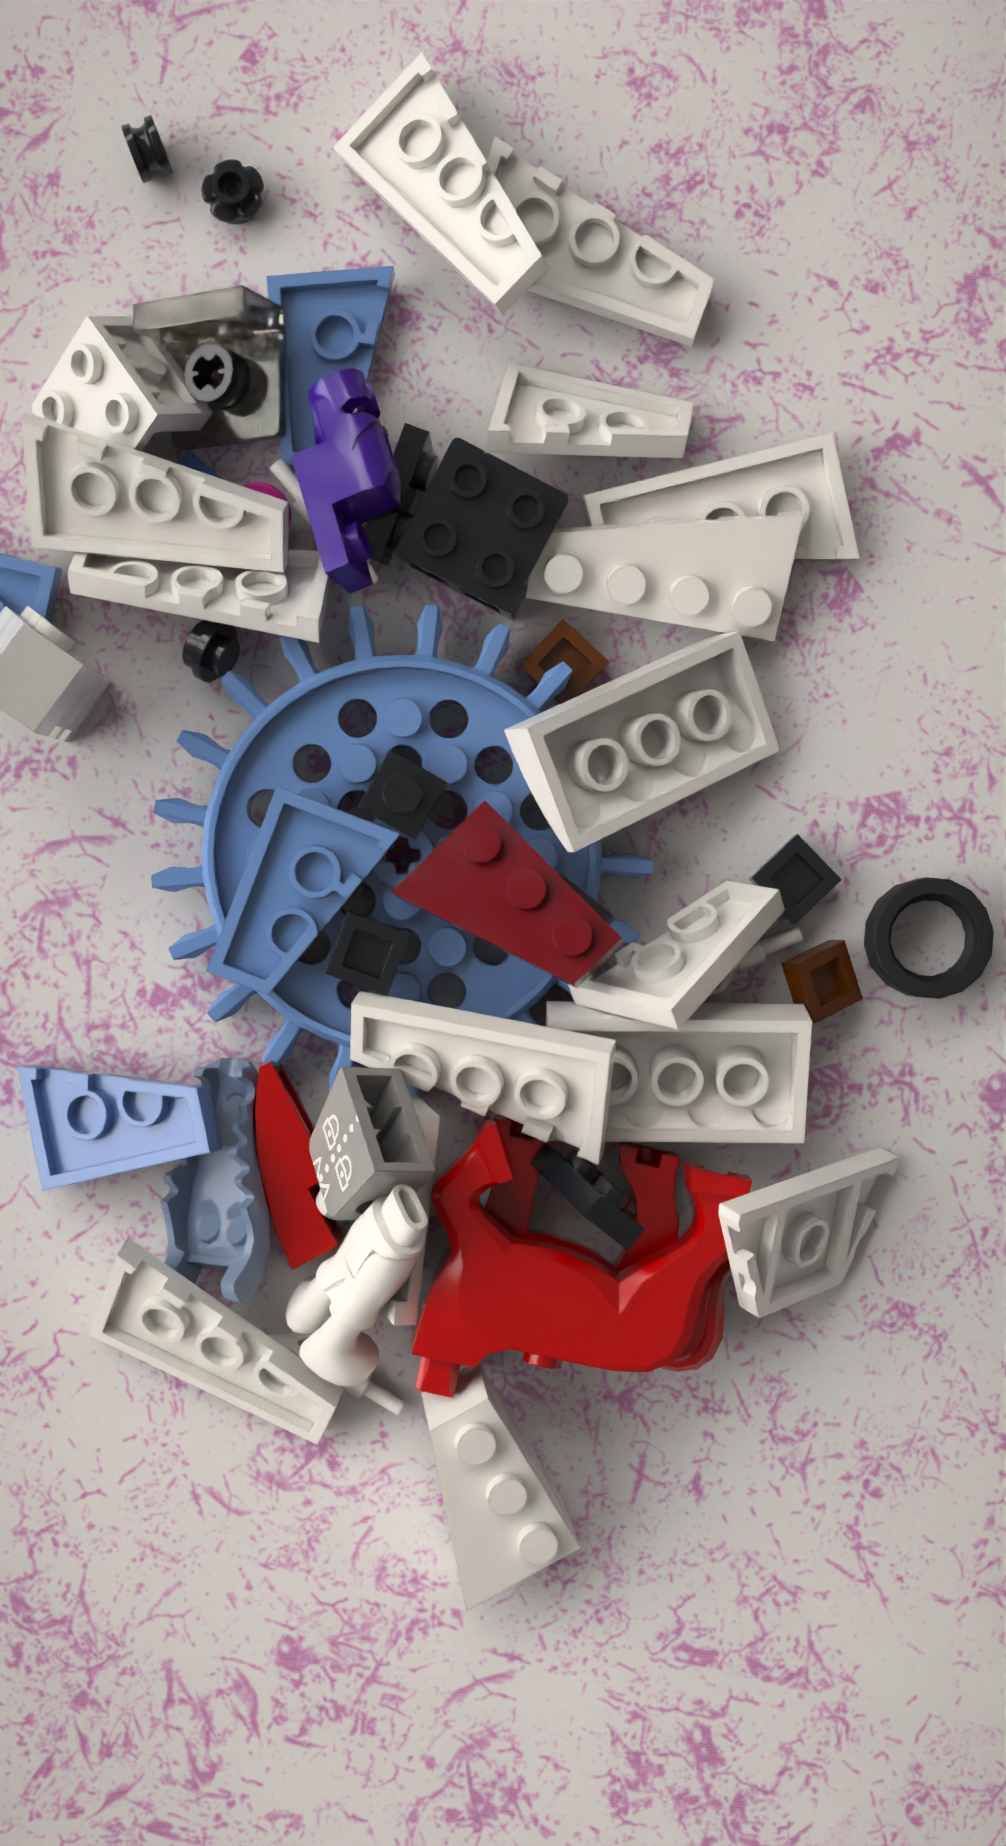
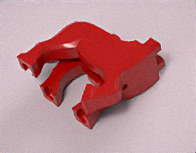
(557, 1296)

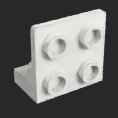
(119, 386)

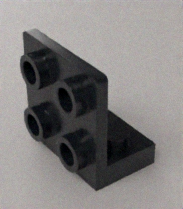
(481, 527)

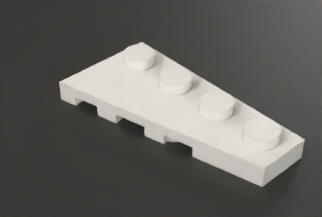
(438, 181)
(599, 260)
(762, 483)
(137, 505)
(687, 573)
(257, 600)
(522, 1070)
(198, 1339)

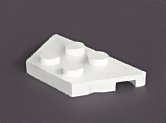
(800, 1231)

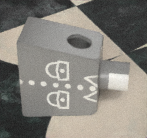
(367, 1142)

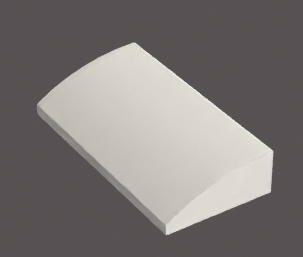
(644, 740)
(716, 1080)

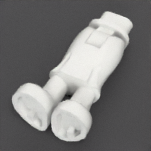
(355, 1286)

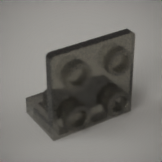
(242, 324)

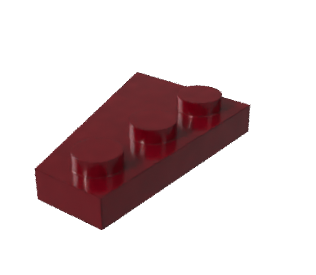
(509, 896)

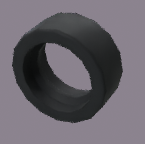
(977, 942)

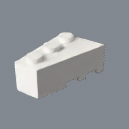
(41, 678)
(494, 1491)

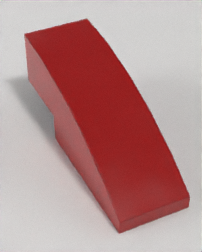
(288, 1169)

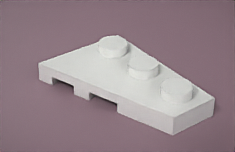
(683, 966)

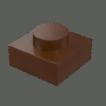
(566, 646)
(823, 979)

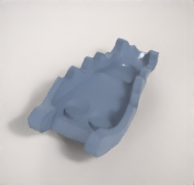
(217, 1198)

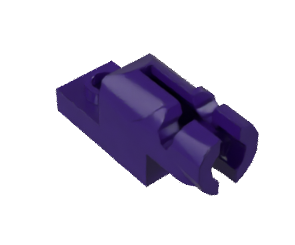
(346, 474)

